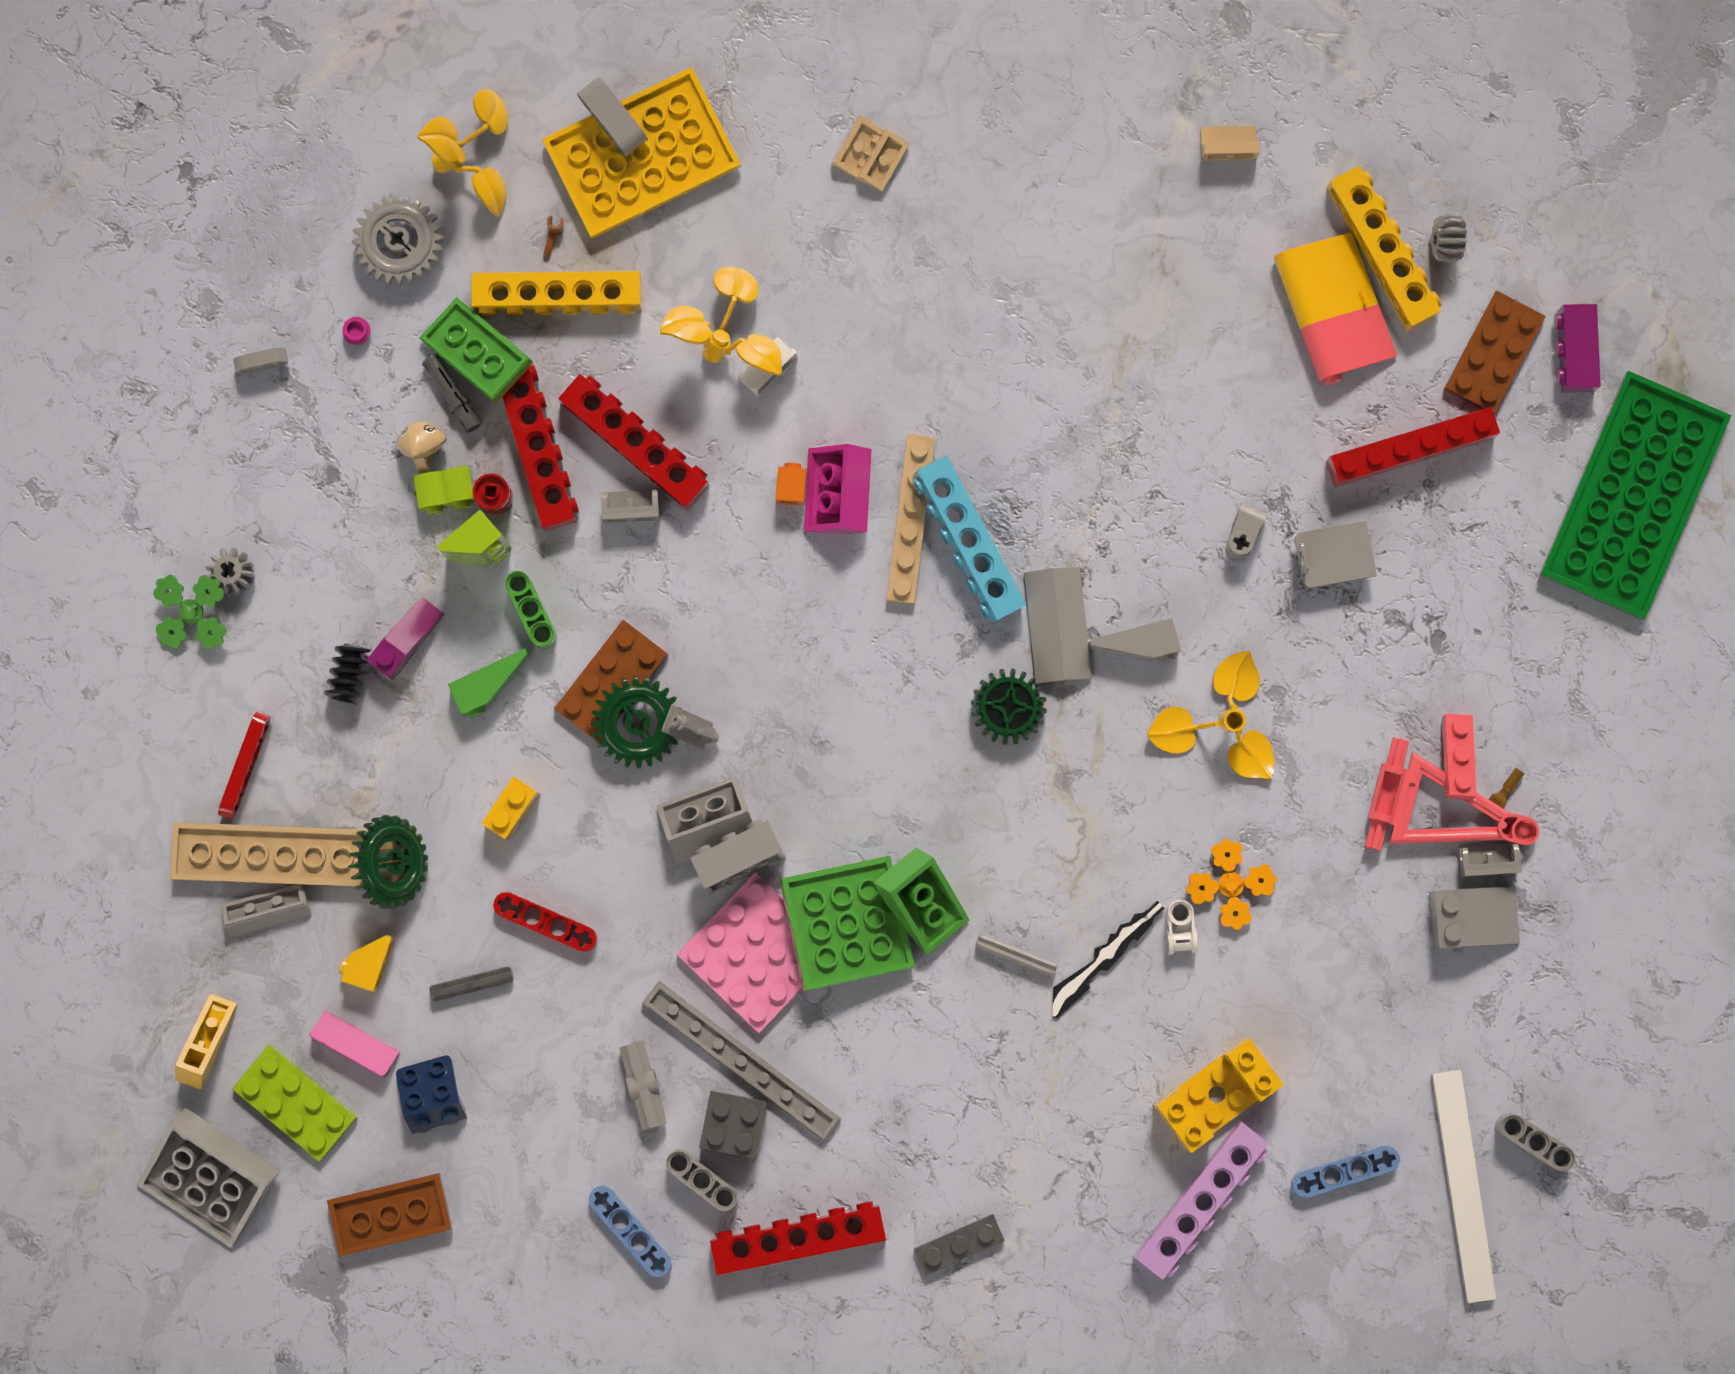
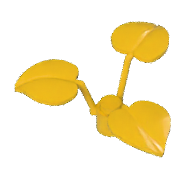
(448, 154)
(689, 325)
(1239, 680)

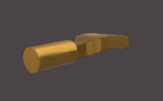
(1508, 786)

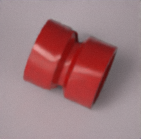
(492, 494)

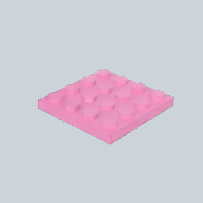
(748, 953)

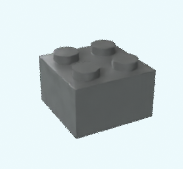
(733, 1124)

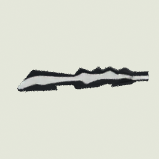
(1105, 957)

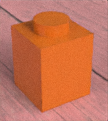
(791, 484)

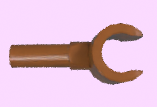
(553, 232)

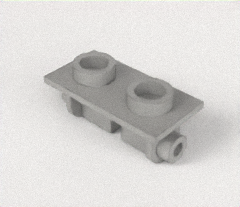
(689, 728)

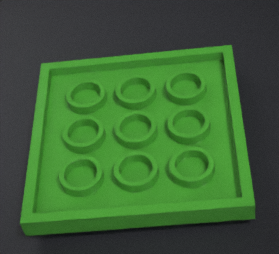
(844, 925)

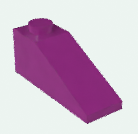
(405, 638)

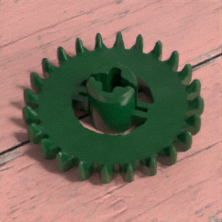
(621, 699)
(385, 893)

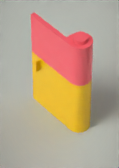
(1335, 306)

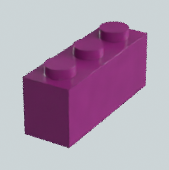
(1577, 348)

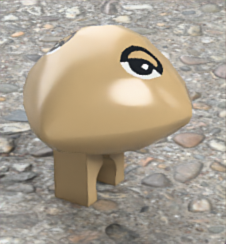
(420, 442)

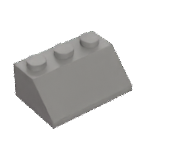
(703, 818)
(737, 856)

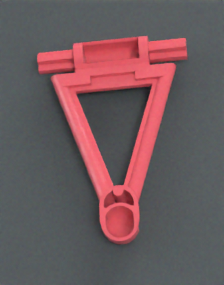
(1396, 796)

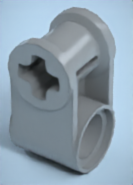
(1246, 527)

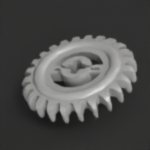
(417, 258)

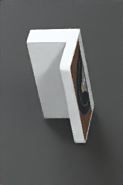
(759, 380)

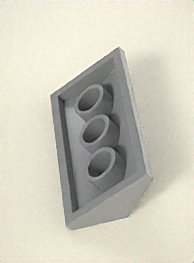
(1057, 625)

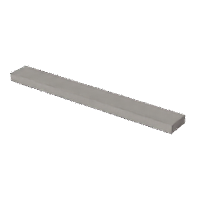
(741, 1060)

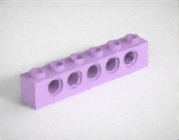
(1185, 1206)

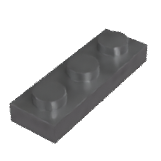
(959, 1244)

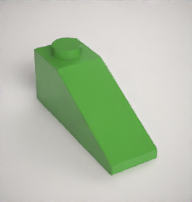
(483, 686)

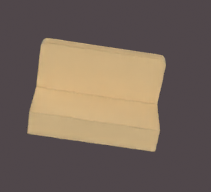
(1229, 143)

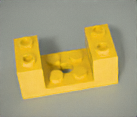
(1241, 1075)

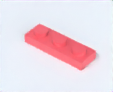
(1459, 756)

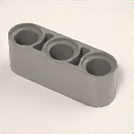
(612, 116)
(1548, 1147)
(687, 1177)

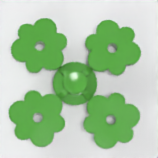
(190, 611)

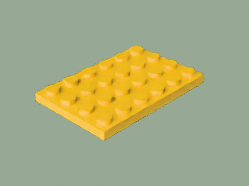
(681, 154)

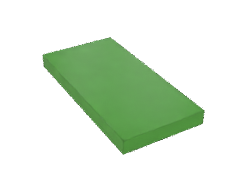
(476, 350)

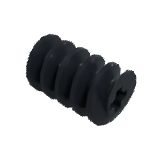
(346, 673)

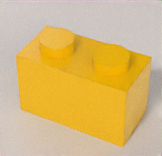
(510, 808)

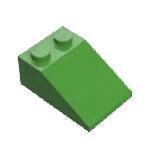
(922, 900)

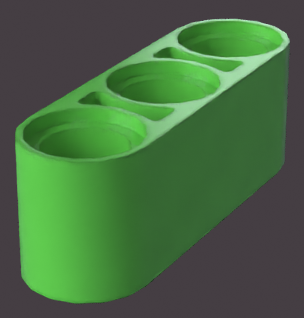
(525, 597)

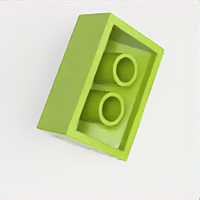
(475, 542)

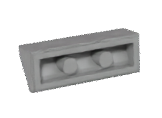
(265, 910)

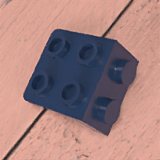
(430, 1095)

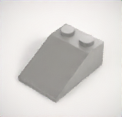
(1474, 917)

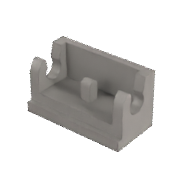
(630, 506)
(1489, 859)

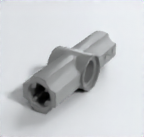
(643, 1085)

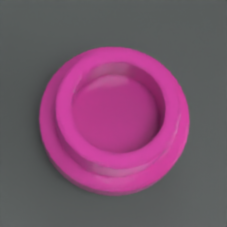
(356, 331)

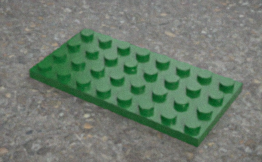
(1635, 495)

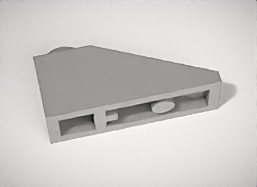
(1143, 642)

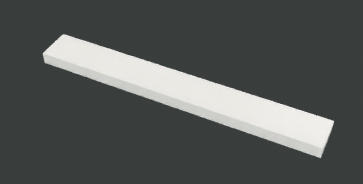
(1463, 1186)

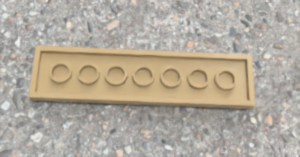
(267, 854)

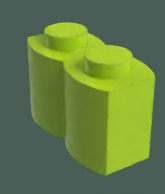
(444, 489)

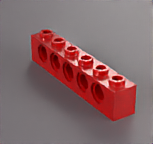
(575, 401)
(550, 515)
(727, 1261)

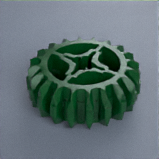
(1022, 708)

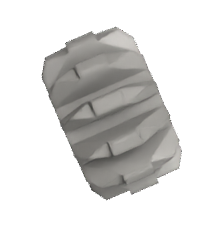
(1448, 238)
(240, 570)

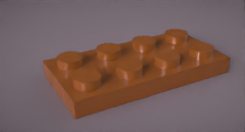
(1494, 352)
(622, 655)
(389, 1214)

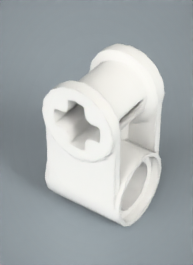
(1181, 929)

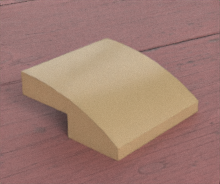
(870, 153)

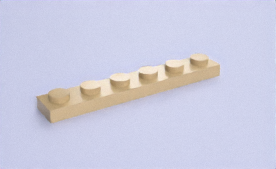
(909, 523)

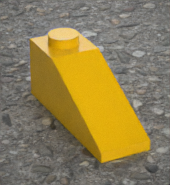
(204, 1042)

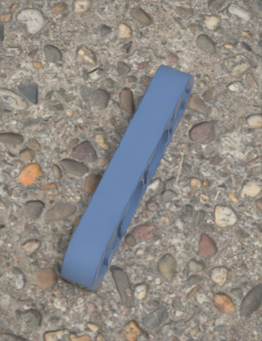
(1344, 1168)
(626, 1234)

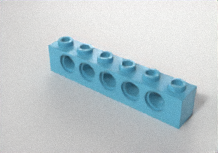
(970, 523)

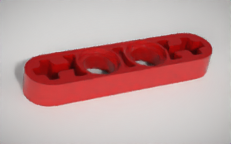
(244, 765)
(545, 921)

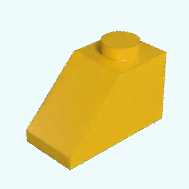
(366, 965)

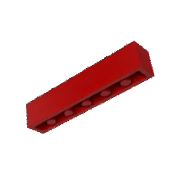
(1413, 447)

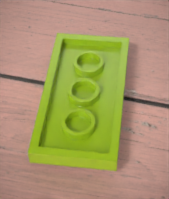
(294, 1102)

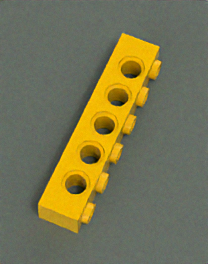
(486, 284)
(1410, 312)

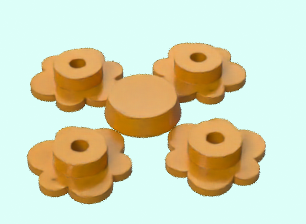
(1231, 884)

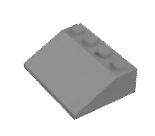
(208, 1177)

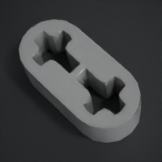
(260, 361)

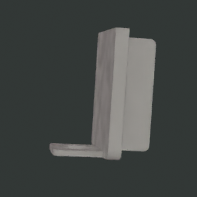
(1335, 555)

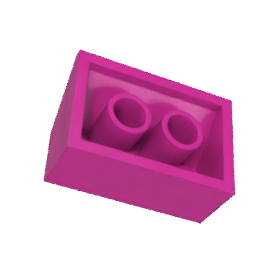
(837, 489)

